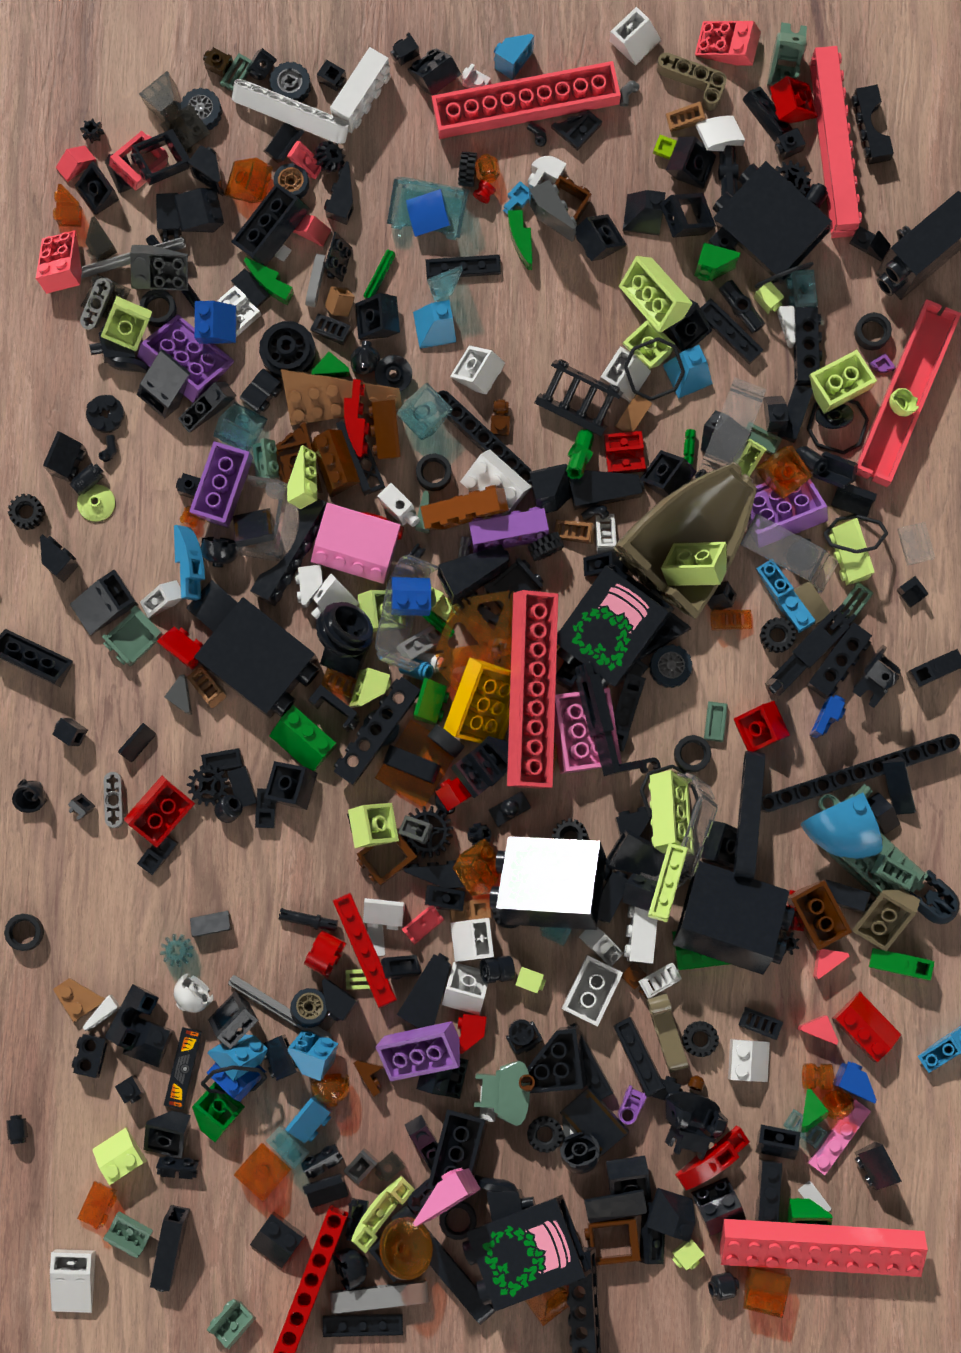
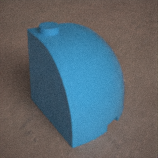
(846, 829)

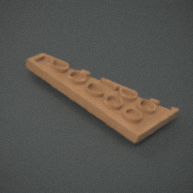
(322, 397)

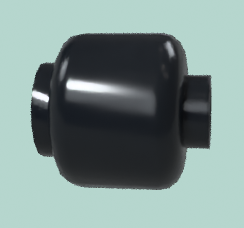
(228, 808)
(723, 1286)

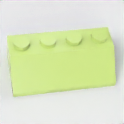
(654, 293)
(669, 809)

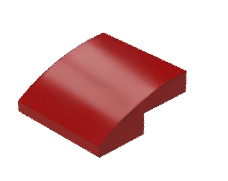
(625, 452)

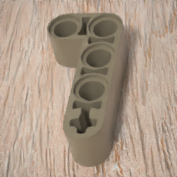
(689, 77)
(667, 1033)

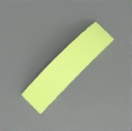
(379, 1211)

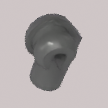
(630, 87)

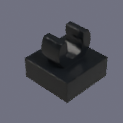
(81, 805)

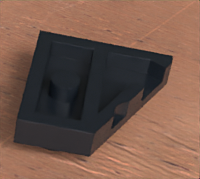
(577, 129)

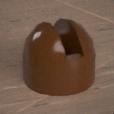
(526, 1079)
(696, 1083)

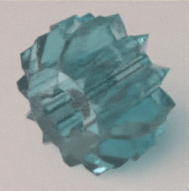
(170, 949)

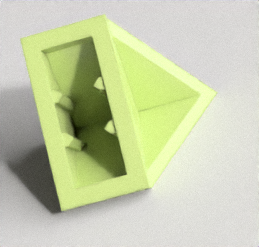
(751, 456)

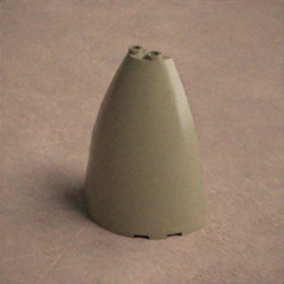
(701, 511)

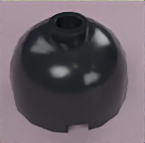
(218, 551)
(580, 1153)
(351, 1267)

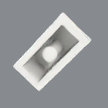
(161, 598)

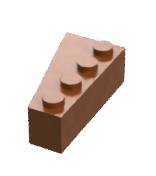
(464, 508)

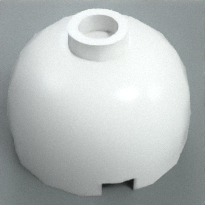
(191, 994)

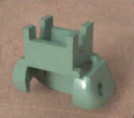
(787, 47)
(504, 1094)

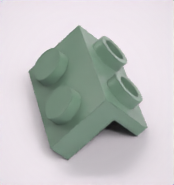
(266, 459)
(128, 1235)
(231, 1323)

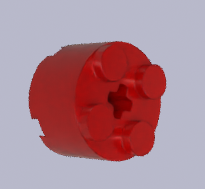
(325, 953)

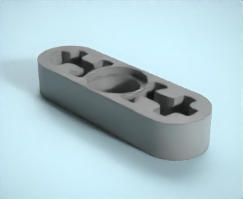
(315, 280)
(89, 306)
(109, 814)

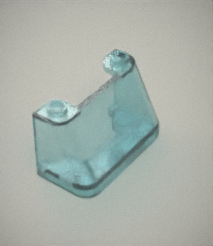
(408, 188)

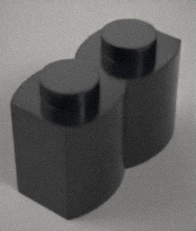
(261, 391)

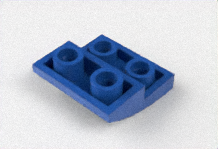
(428, 212)

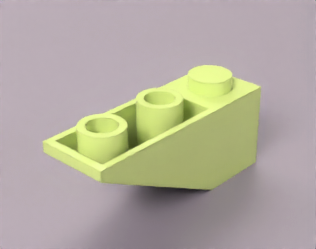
(303, 479)

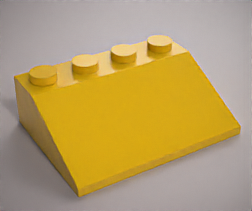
(480, 703)

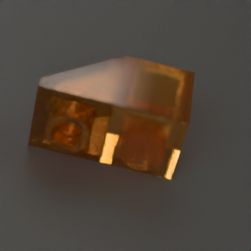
(68, 209)

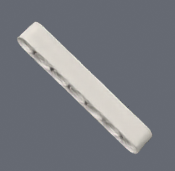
(290, 111)

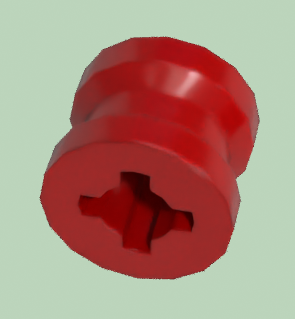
(484, 192)

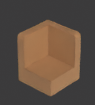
(339, 301)

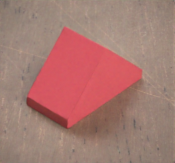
(74, 162)
(313, 230)
(827, 960)
(821, 1029)

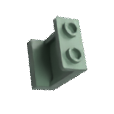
(132, 637)

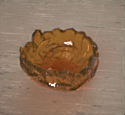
(838, 1104)

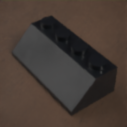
(270, 225)
(458, 1145)

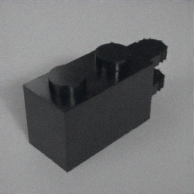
(167, 216)

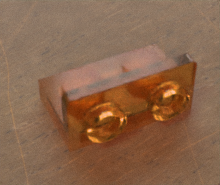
(97, 1204)

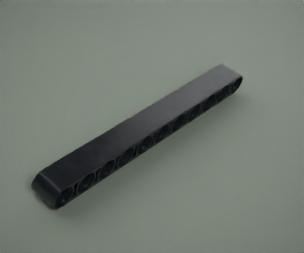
(867, 769)

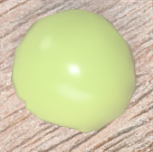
(903, 402)

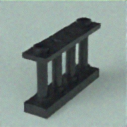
(563, 408)

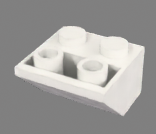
(634, 36)
(616, 374)
(472, 939)

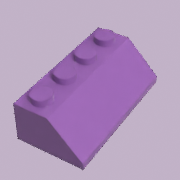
(221, 484)
(509, 530)
(420, 1051)

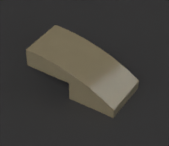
(812, 601)

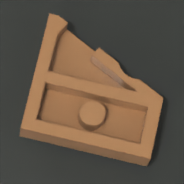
(77, 999)

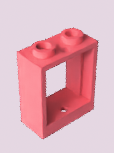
(126, 172)

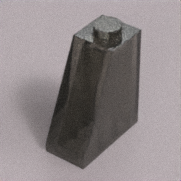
(163, 98)

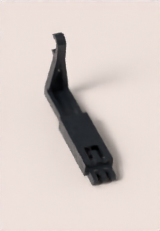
(810, 650)
(601, 725)

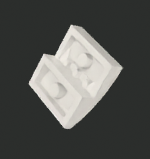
(719, 132)
(246, 311)

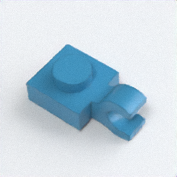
(518, 196)

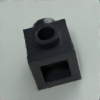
(405, 50)
(254, 67)
(330, 70)

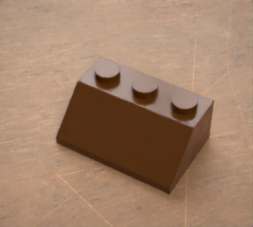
(385, 429)
(334, 461)
(819, 915)

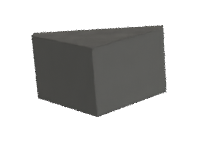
(179, 694)
(416, 829)
(361, 1166)

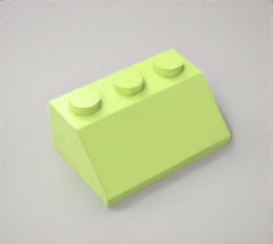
(841, 381)
(695, 564)
(853, 566)

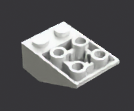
(72, 1280)

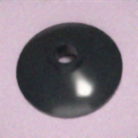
(396, 363)
(836, 418)

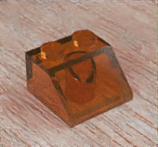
(249, 180)
(784, 471)
(262, 1172)

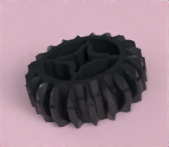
(444, 829)

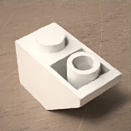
(310, 581)
(601, 945)

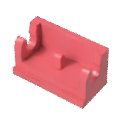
(422, 924)

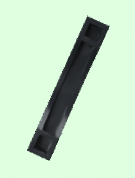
(273, 582)

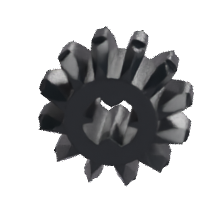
(329, 156)

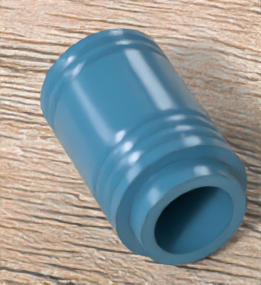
(424, 670)

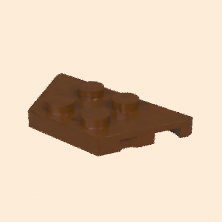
(288, 451)

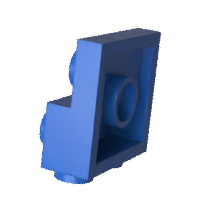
(830, 712)

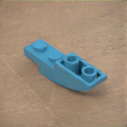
(191, 562)
(784, 596)
(942, 1050)

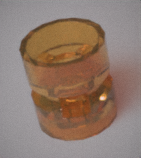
(824, 1078)

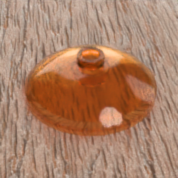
(414, 1247)

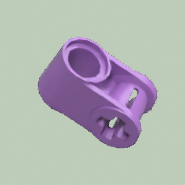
(632, 1104)

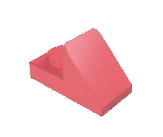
(304, 158)

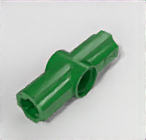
(580, 454)

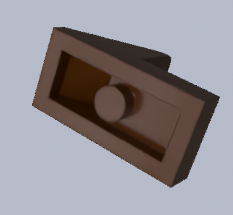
(366, 1070)

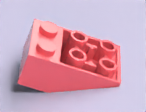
(728, 42)
(59, 262)

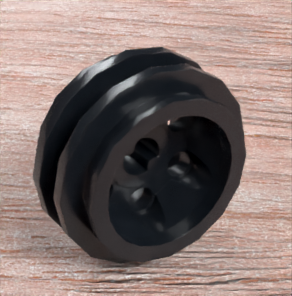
(287, 334)
(344, 629)

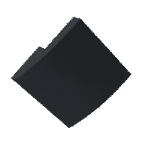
(213, 606)
(477, 771)

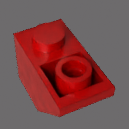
(472, 1030)

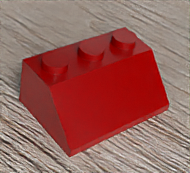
(159, 811)
(867, 1027)

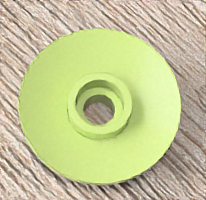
(98, 511)

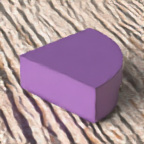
(882, 364)

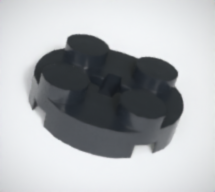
(107, 403)

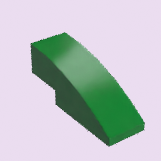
(520, 237)
(270, 281)

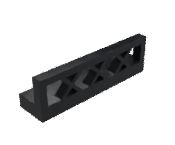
(357, 463)

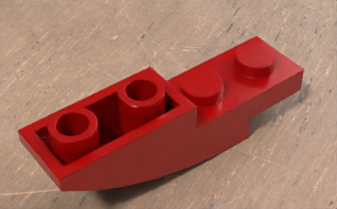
(356, 426)
(715, 1160)

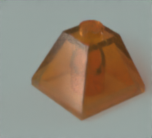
(549, 1304)

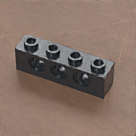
(810, 317)
(854, 634)

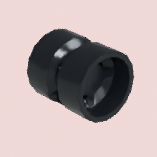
(497, 969)

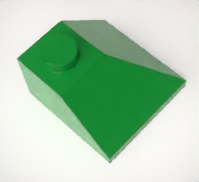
(216, 1112)
(807, 1212)

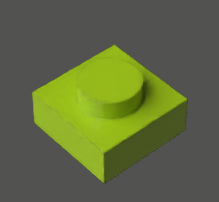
(664, 147)

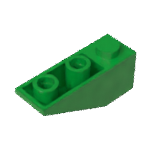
(901, 964)

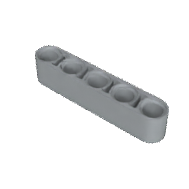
(379, 1297)

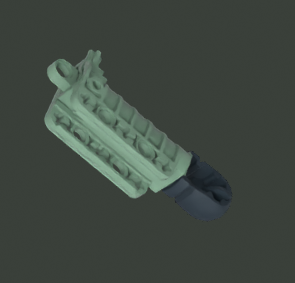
(942, 910)

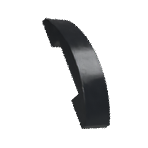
(627, 707)

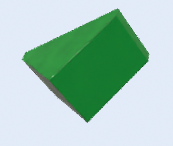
(331, 367)
(813, 1111)

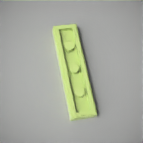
(667, 882)

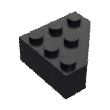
(559, 1063)

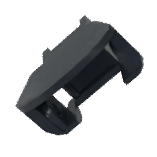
(878, 677)
(689, 1117)

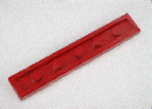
(364, 950)

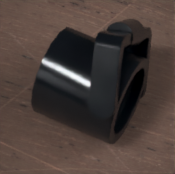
(522, 1033)

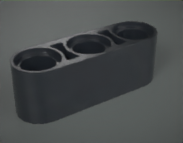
(411, 764)

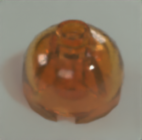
(330, 1089)

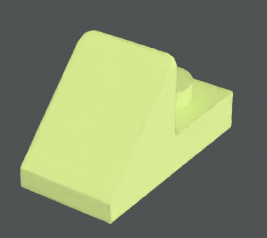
(440, 604)

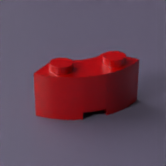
(452, 793)

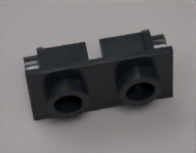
(313, 1166)
(186, 1167)
(356, 1211)

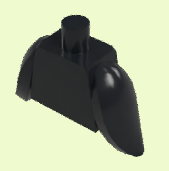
(117, 355)
(503, 1197)

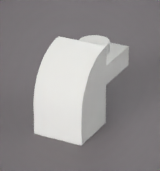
(546, 168)

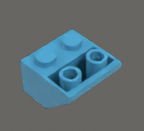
(313, 1054)

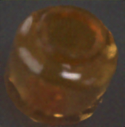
(487, 168)

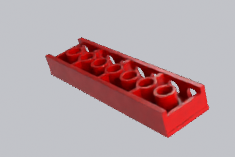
(311, 1281)

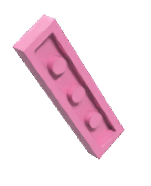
(838, 1138)

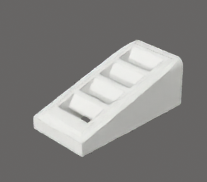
(787, 320)
(605, 545)
(670, 975)
(105, 1010)

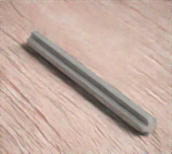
(123, 260)
(271, 1004)

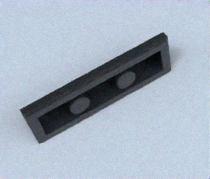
(765, 113)
(796, 411)
(899, 786)
(615, 1206)
(651, 1242)

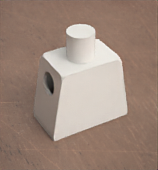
(398, 506)
(331, 592)

